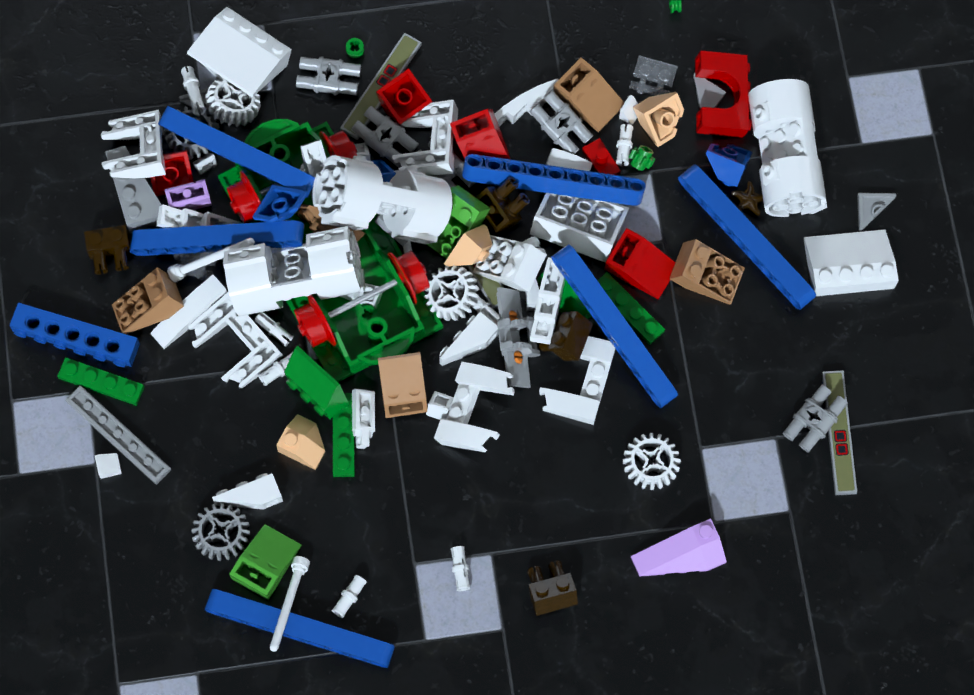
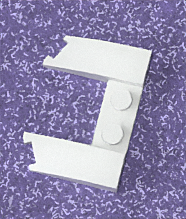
(439, 158)
(150, 160)
(262, 352)
(584, 406)
(455, 429)

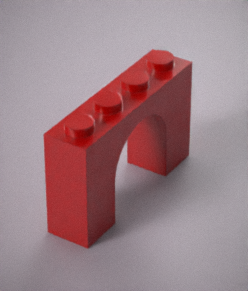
(733, 71)

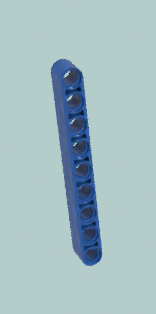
(236, 150)
(554, 179)
(215, 237)
(747, 237)
(614, 326)
(300, 628)

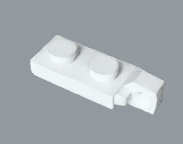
(363, 416)

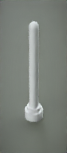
(177, 272)
(299, 567)

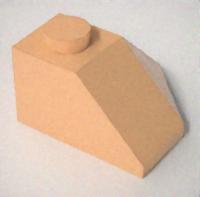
(660, 116)
(471, 247)
(302, 442)

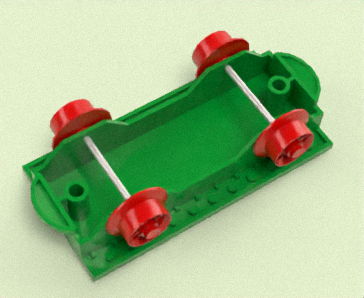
(334, 323)

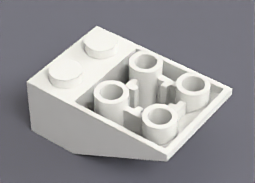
(511, 263)

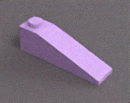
(688, 551)

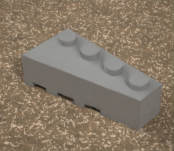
(135, 196)

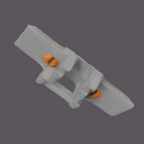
(509, 326)

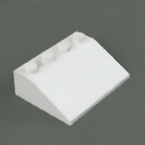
(240, 52)
(583, 223)
(850, 262)

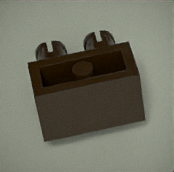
(503, 212)
(105, 243)
(569, 336)
(551, 593)

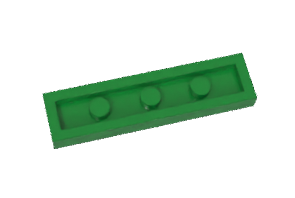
(631, 310)
(101, 381)
(343, 441)

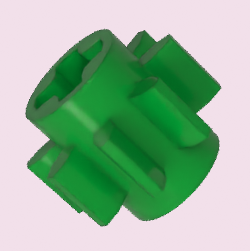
(642, 157)

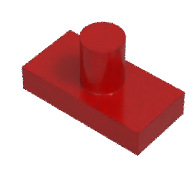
(601, 158)

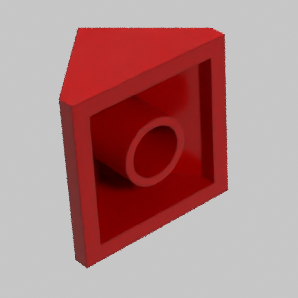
(403, 97)
(177, 172)

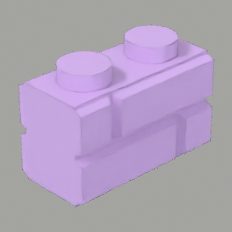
(189, 196)

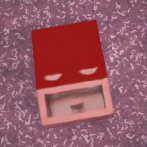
(480, 135)
(640, 264)

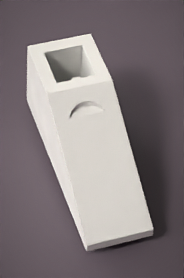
(475, 337)
(255, 494)

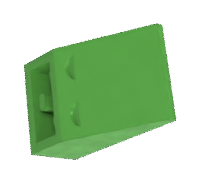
(465, 215)
(265, 561)

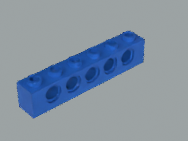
(26, 315)

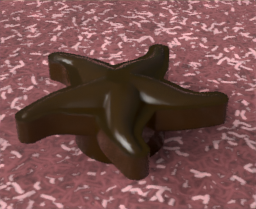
(748, 199)

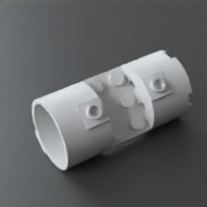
(790, 163)
(353, 192)
(264, 277)

